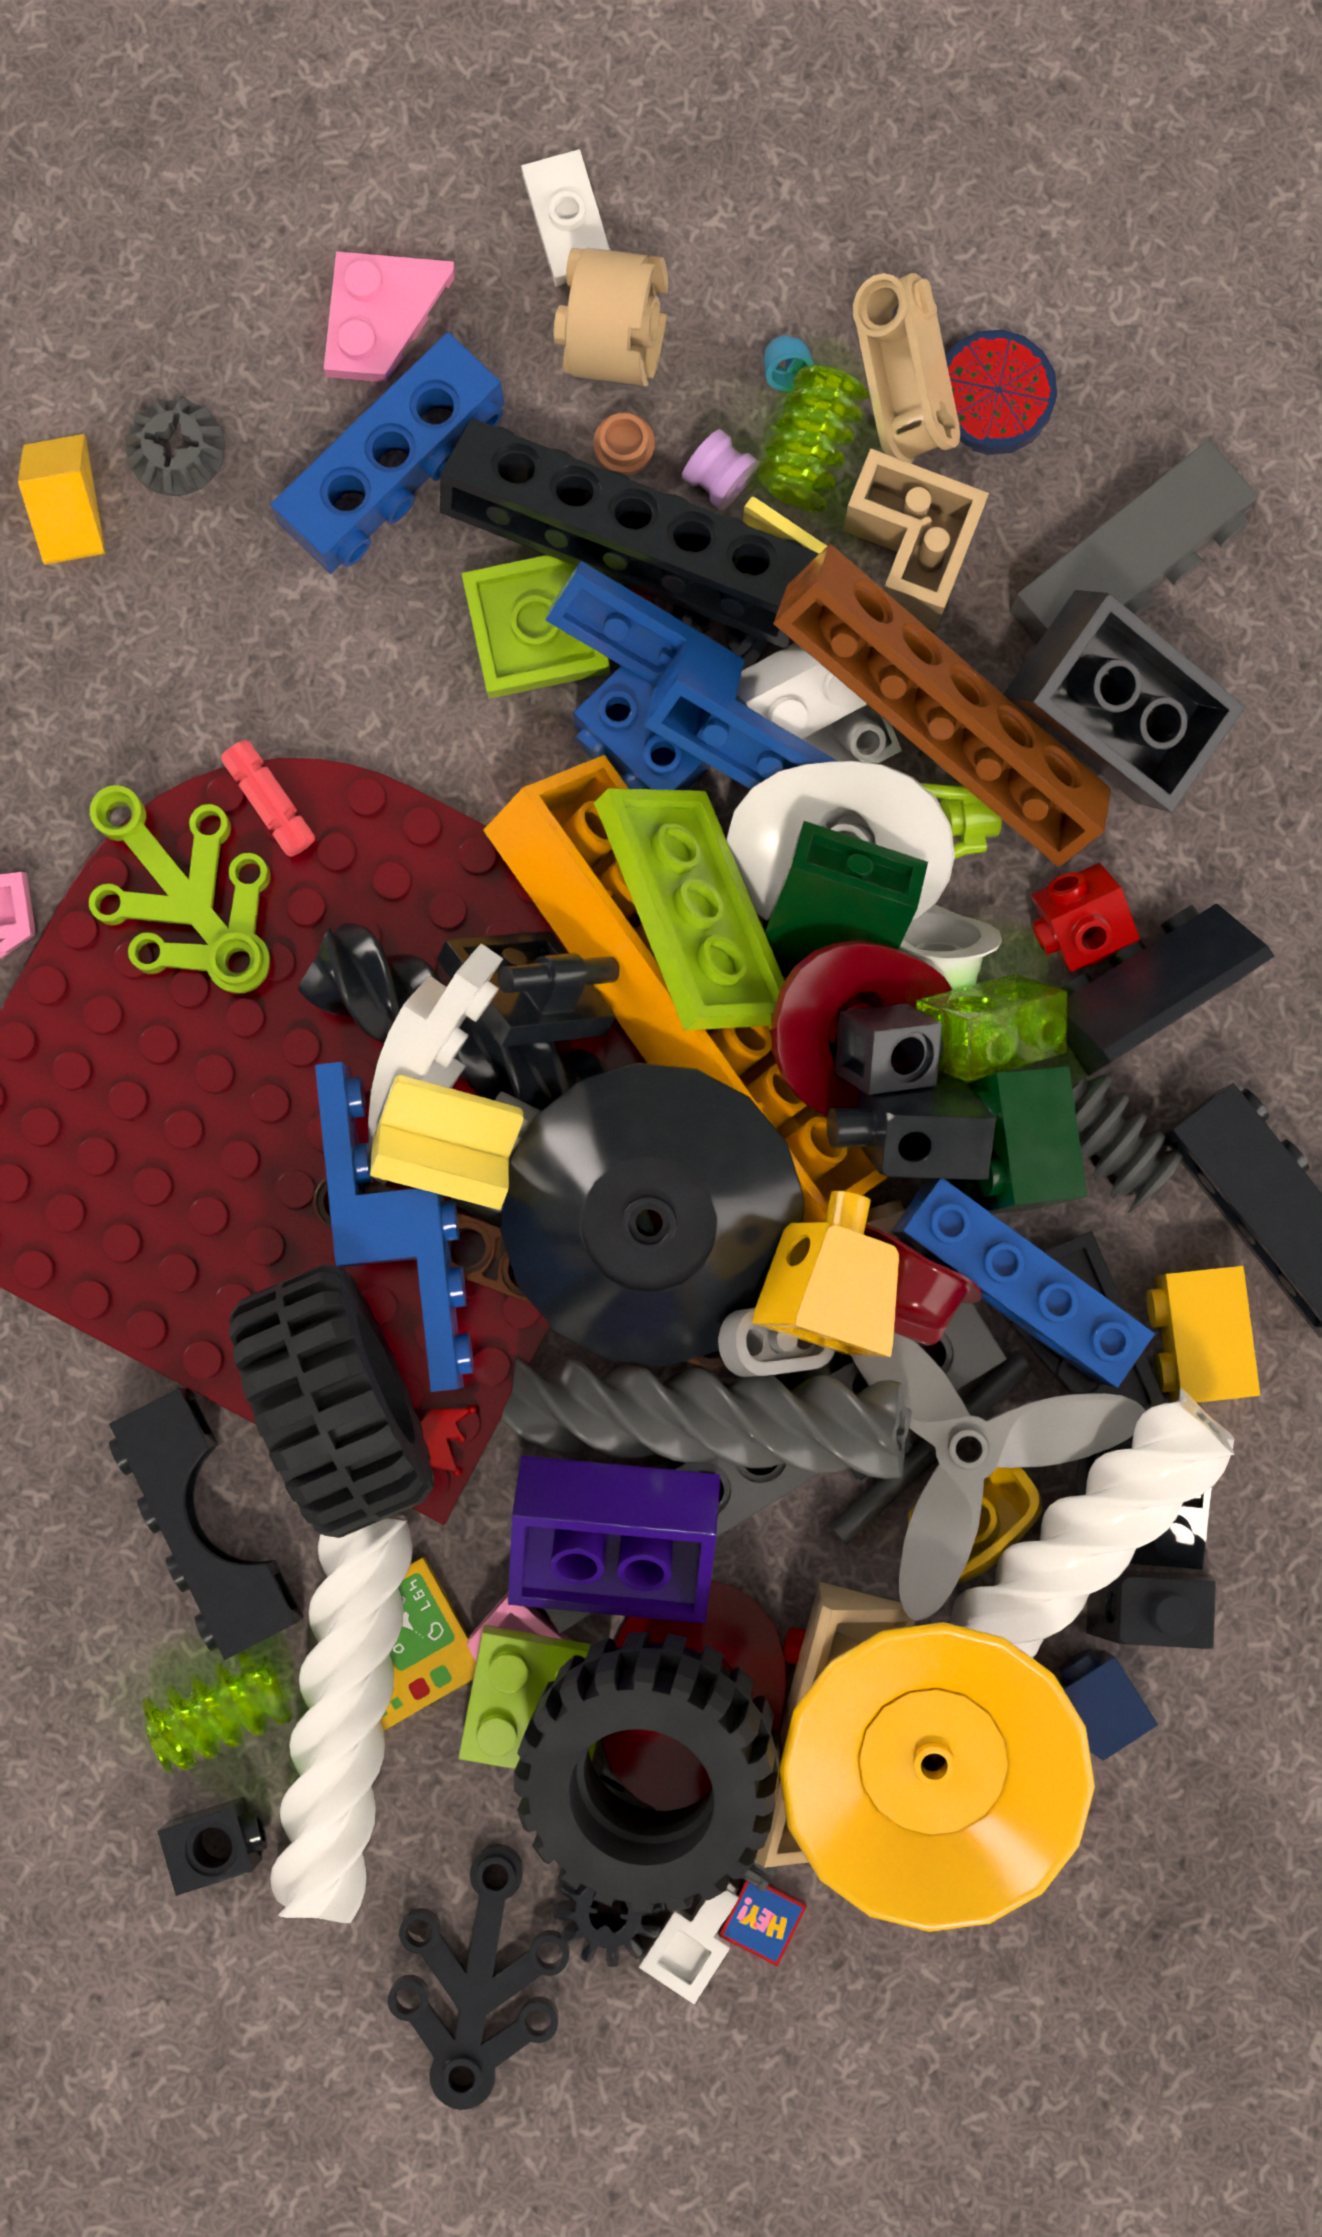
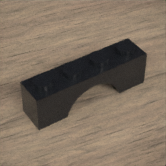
(165, 1452)

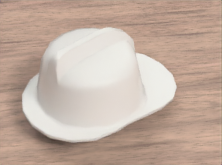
(951, 944)

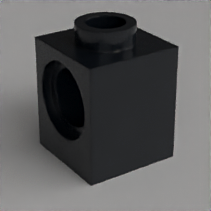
(888, 1048)
(188, 1860)

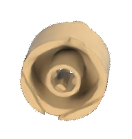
(612, 315)

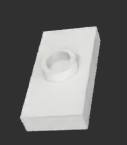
(563, 209)

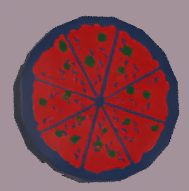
(1000, 390)

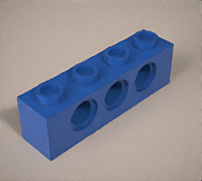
(441, 378)
(1023, 1282)

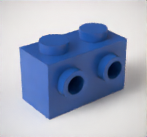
(613, 726)

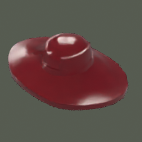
(809, 1004)
(660, 1767)

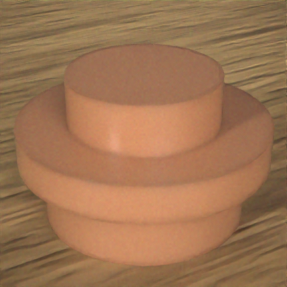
(624, 443)

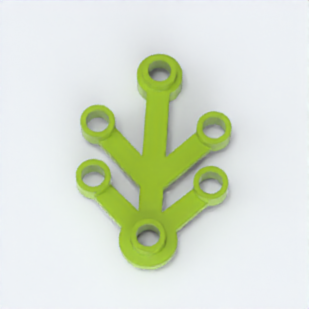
(188, 899)

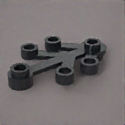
(476, 1990)

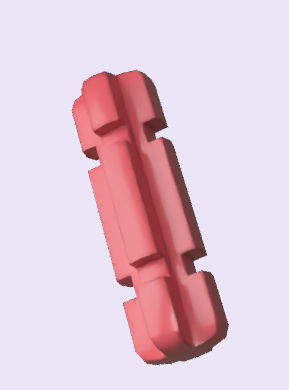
(268, 798)

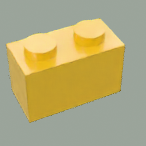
(1204, 1335)

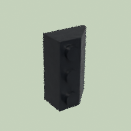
(1158, 983)

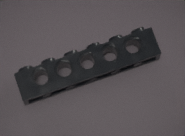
(586, 514)

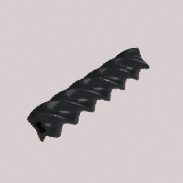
(360, 981)

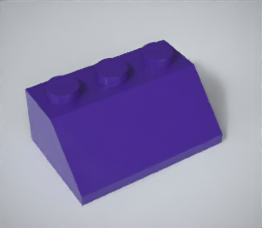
(613, 1539)

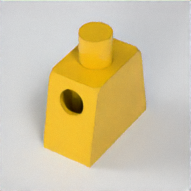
(833, 1283)

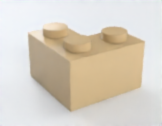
(923, 520)

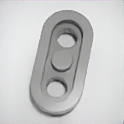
(758, 1351)

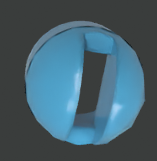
(796, 355)

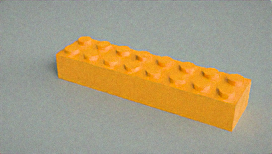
(571, 874)

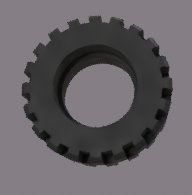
(330, 1401)
(636, 1850)

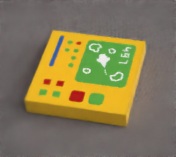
(431, 1647)

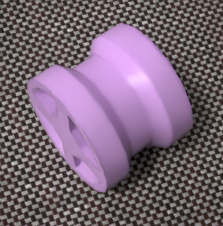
(720, 469)

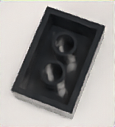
(1124, 700)

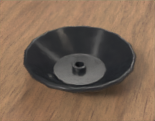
(635, 1145)

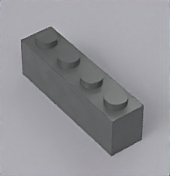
(1146, 540)

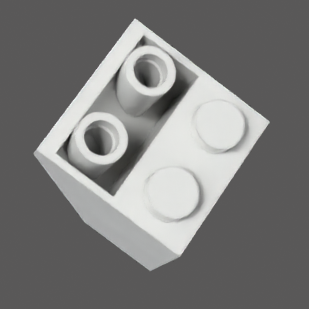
(816, 707)

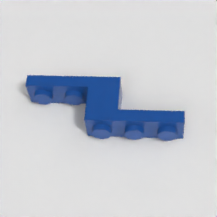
(691, 677)
(392, 1225)

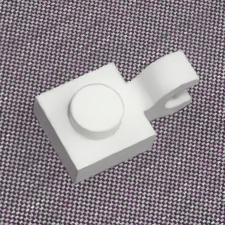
(690, 1947)

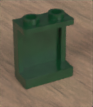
(841, 893)

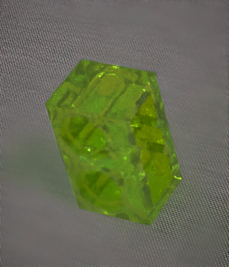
(998, 1025)

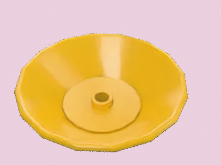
(947, 1841)

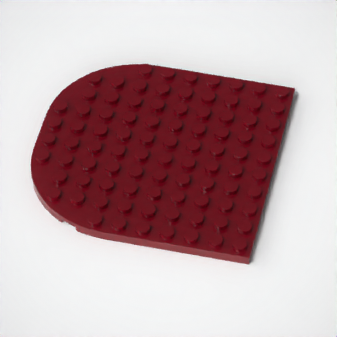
(175, 1127)

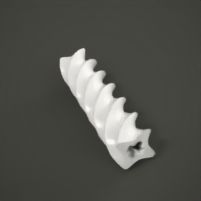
(1094, 1535)
(341, 1736)

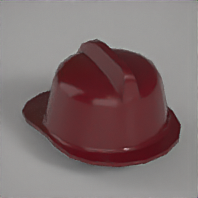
(925, 1292)

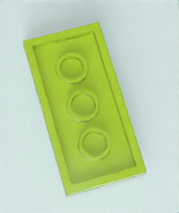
(693, 906)

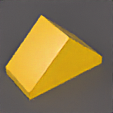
(61, 499)

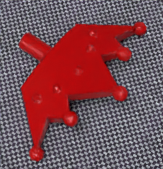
(439, 1427)

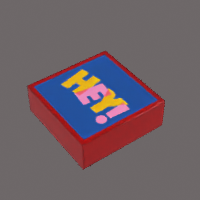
(763, 1921)

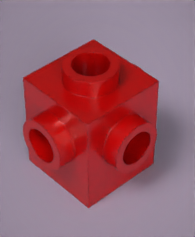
(1083, 917)

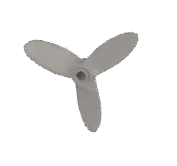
(951, 1501)

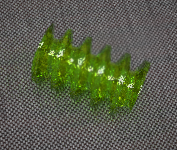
(807, 434)
(215, 1713)

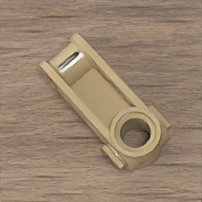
(905, 366)

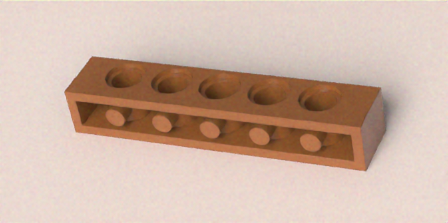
(943, 706)

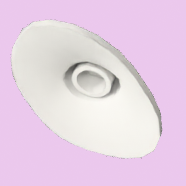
(848, 798)

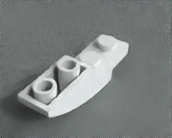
(428, 1031)

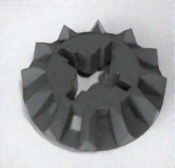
(192, 466)

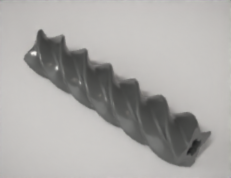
(699, 1419)

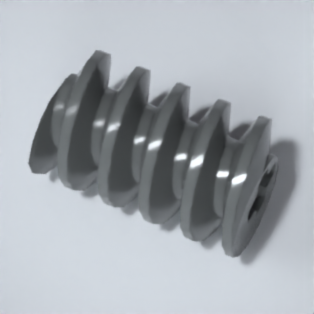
(1119, 1142)

